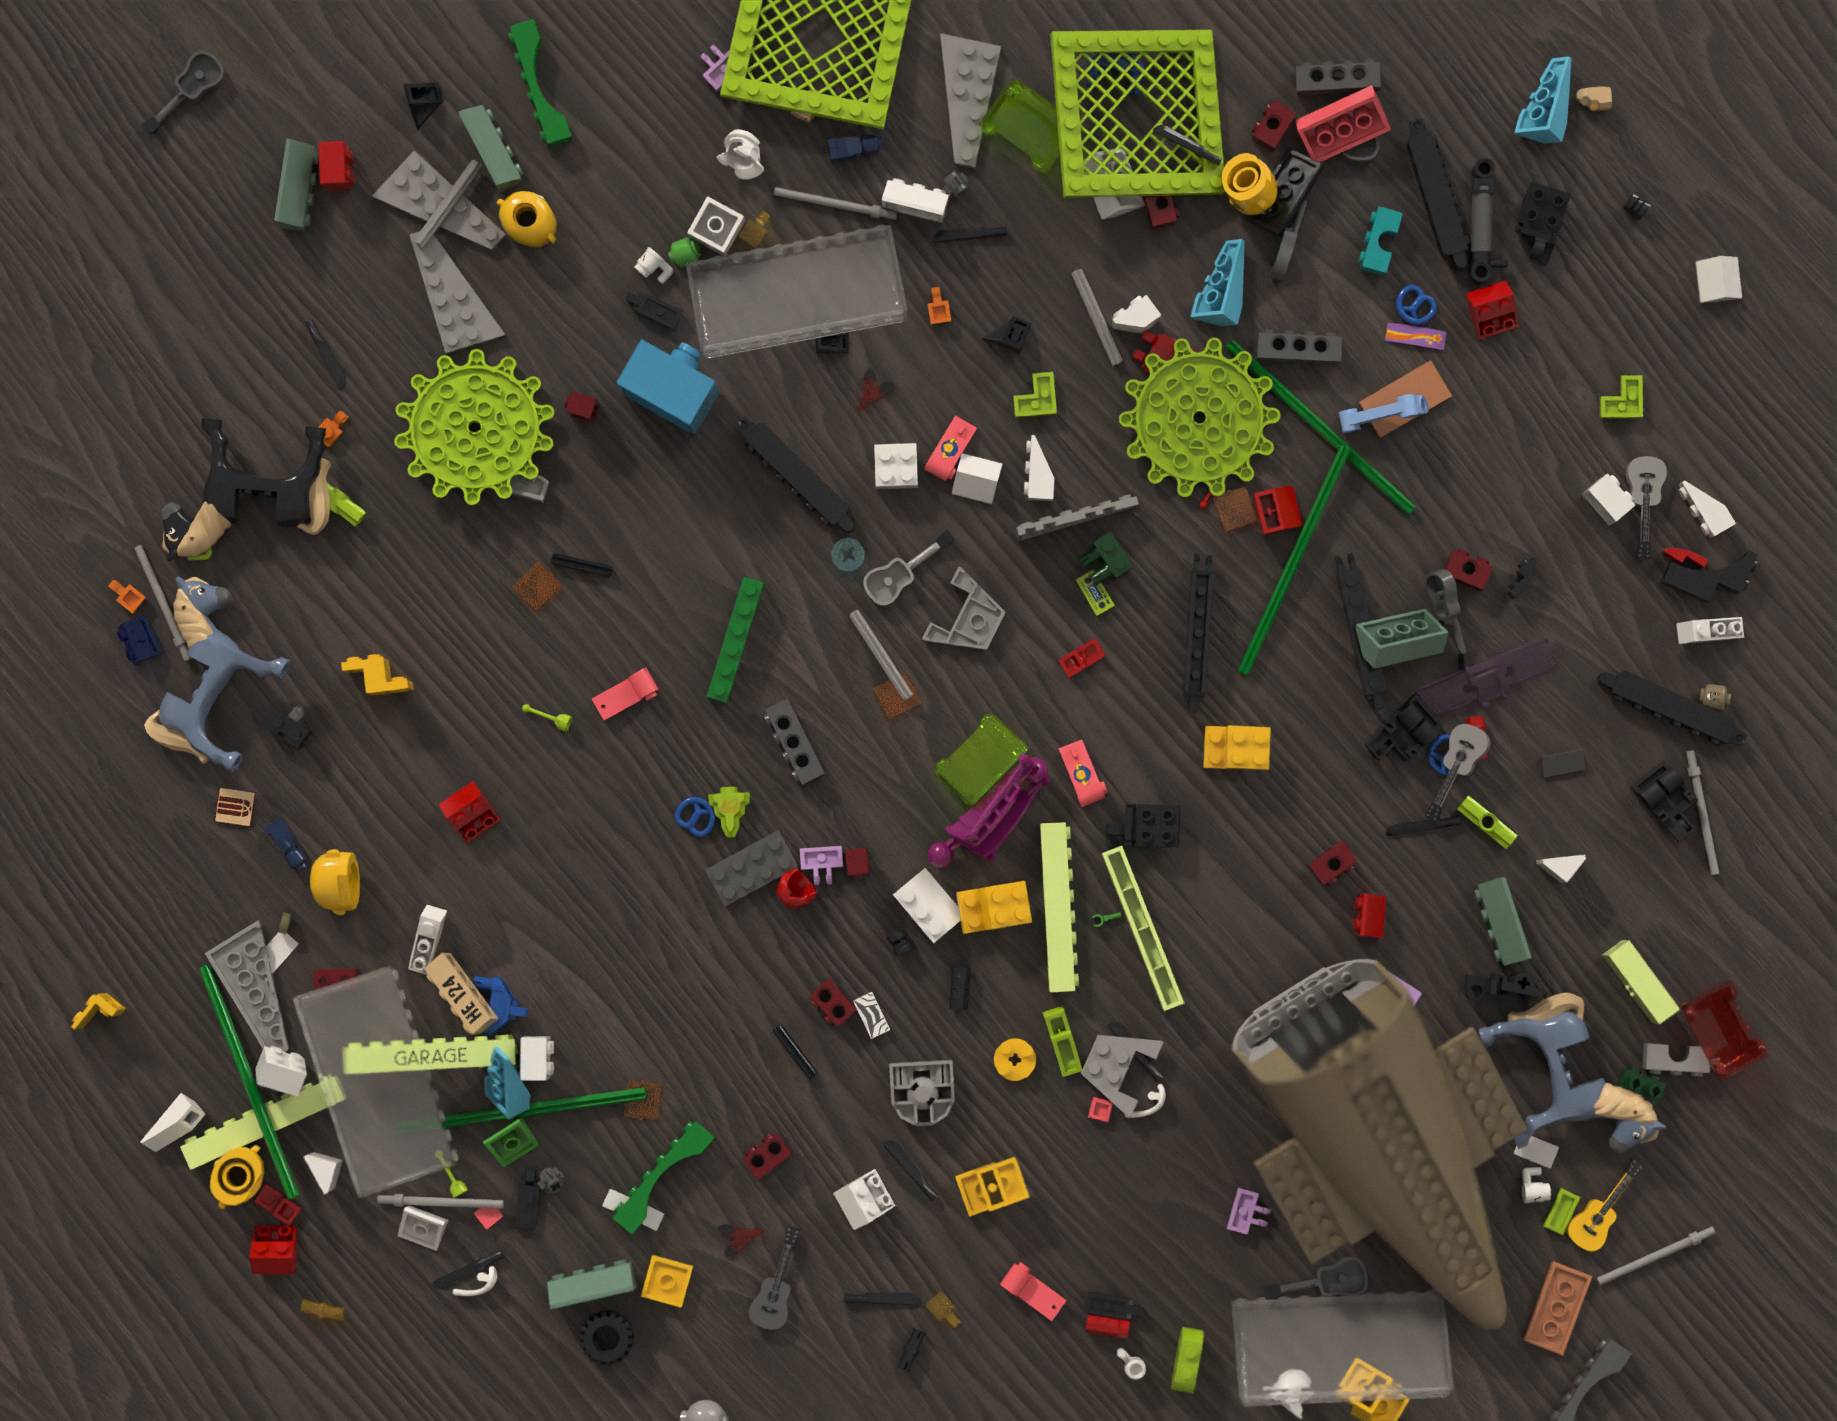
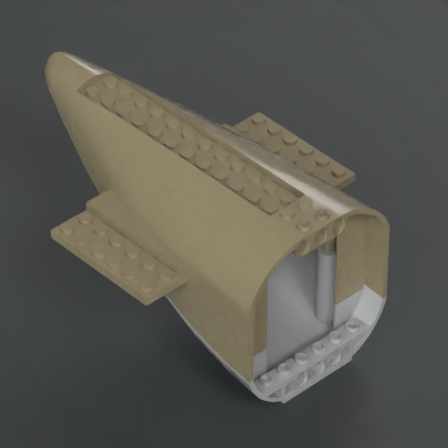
(1381, 1128)

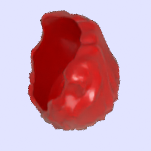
(795, 889)

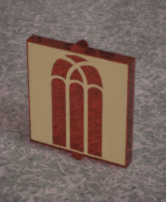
(235, 807)

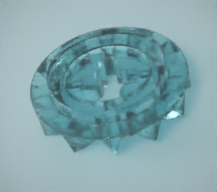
(847, 544)

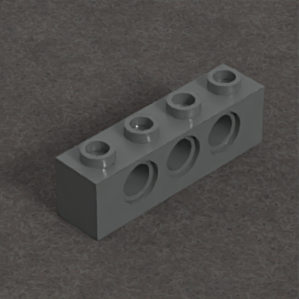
(1328, 85)
(1266, 351)
(813, 769)

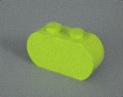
(1187, 1360)

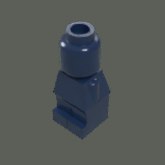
(851, 147)
(286, 842)

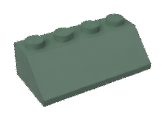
(492, 150)
(296, 185)
(1401, 638)
(1502, 921)
(592, 1284)

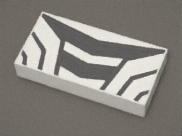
(871, 1015)

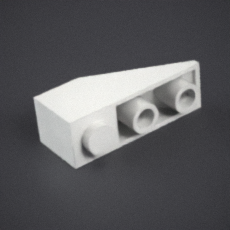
(1040, 476)
(1710, 512)
(1710, 630)
(427, 938)
(174, 1123)

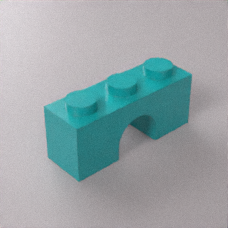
(1383, 223)

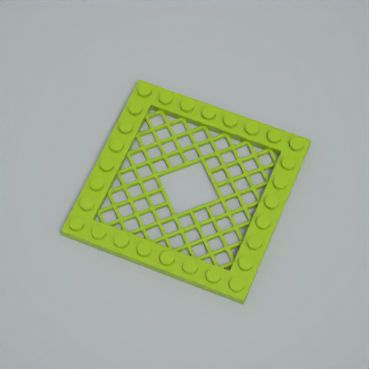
(1200, 44)
(815, 103)

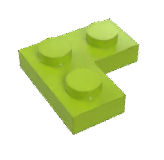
(1041, 402)
(1629, 402)

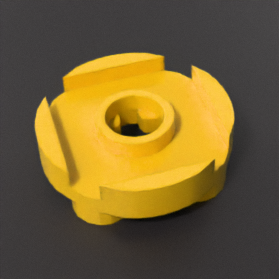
(1008, 1049)

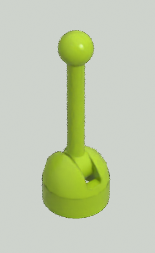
(561, 721)
(457, 1187)

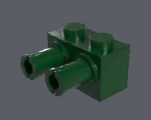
(1112, 555)
(1648, 1087)

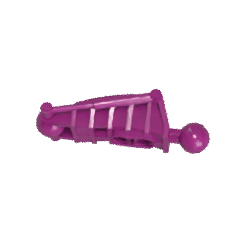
(995, 816)

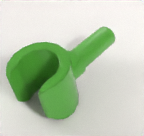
(1106, 918)

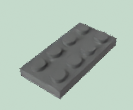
(751, 868)

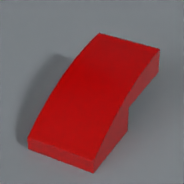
(1678, 555)
(1082, 657)
(277, 1204)

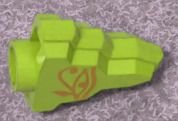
(729, 807)

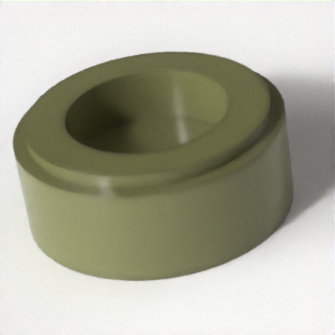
(285, 922)

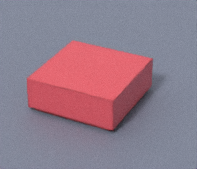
(1100, 1109)
(488, 1216)

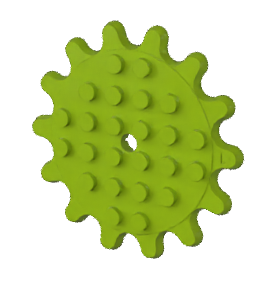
(468, 396)
(1231, 412)

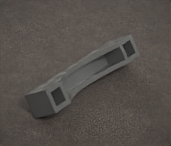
(1608, 1360)

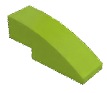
(1062, 1041)

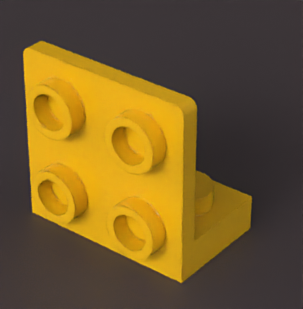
(101, 1002)

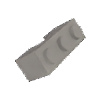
(1657, 1059)

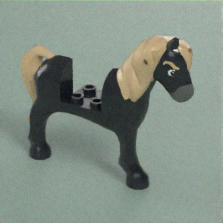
(298, 497)

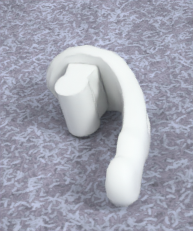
(1161, 1096)
(489, 1278)

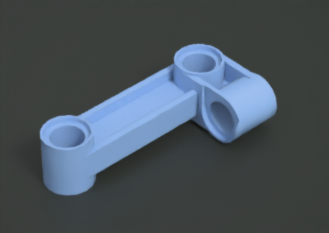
(1405, 406)

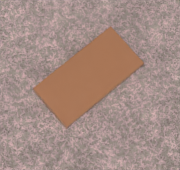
(1421, 381)
(1557, 1308)

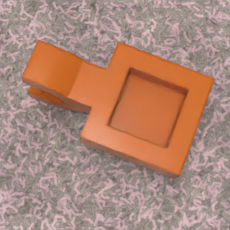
(938, 310)
(333, 429)
(129, 597)

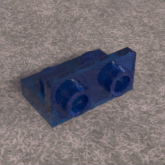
(138, 640)

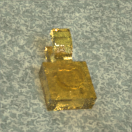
(754, 231)
(942, 1307)

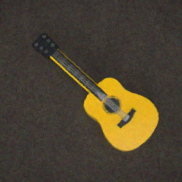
(1591, 1225)

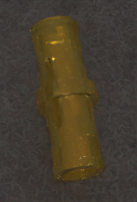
(322, 1310)

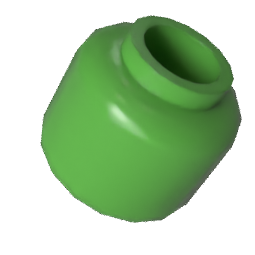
(684, 251)

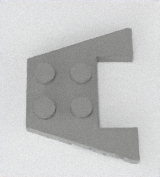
(976, 620)
(1109, 1065)

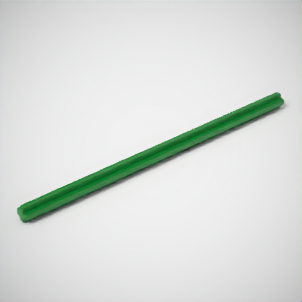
(1326, 432)
(1294, 560)
(249, 1082)
(548, 1107)

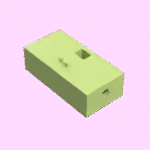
(1640, 982)

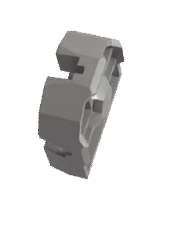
(927, 1088)

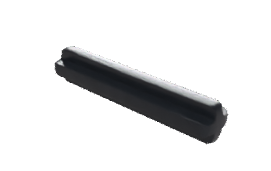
(581, 565)
(795, 1051)

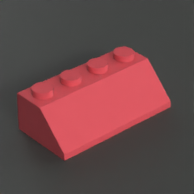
(1343, 124)

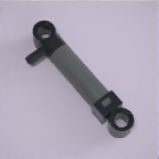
(1481, 223)

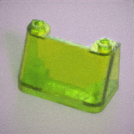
(1026, 122)
(981, 760)

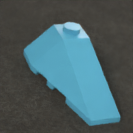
(1548, 111)
(1223, 294)
(505, 1086)

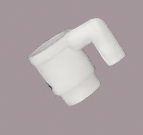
(650, 262)
(1536, 1190)
(1133, 1366)

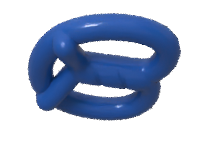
(1415, 305)
(1432, 755)
(695, 801)

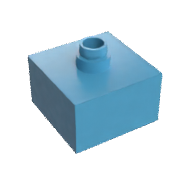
(669, 384)

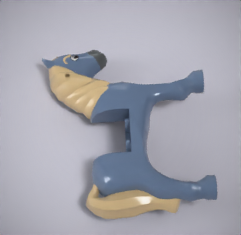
(185, 721)
(1555, 1027)

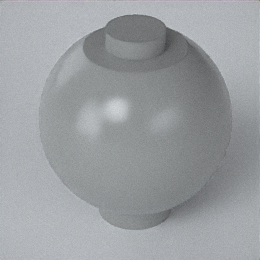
(704, 1411)

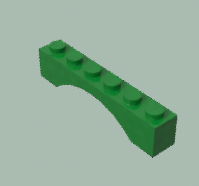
(528, 42)
(735, 640)
(635, 1209)

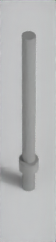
(875, 211)
(178, 639)
(1694, 771)
(401, 1200)
(1692, 1239)

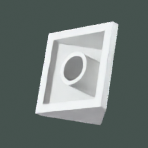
(1718, 279)
(976, 478)
(1561, 868)
(325, 1170)
(422, 1227)

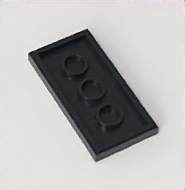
(1294, 180)

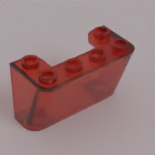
(1722, 1030)

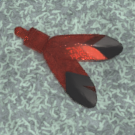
(870, 392)
(742, 1237)

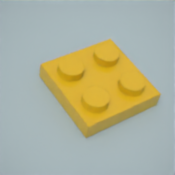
(667, 1281)

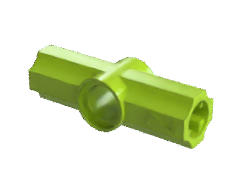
(346, 508)
(1476, 813)

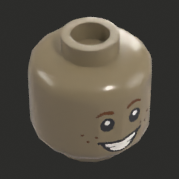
(1715, 697)

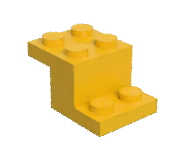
(377, 675)
(1236, 747)
(994, 907)
(992, 1186)
(1378, 1409)

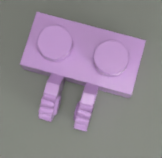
(715, 74)
(821, 858)
(1243, 1211)

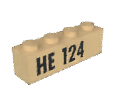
(460, 994)

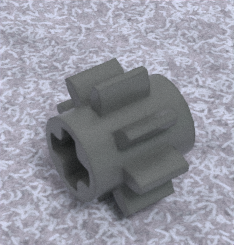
(955, 184)
(551, 1180)

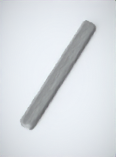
(447, 203)
(1097, 317)
(881, 655)

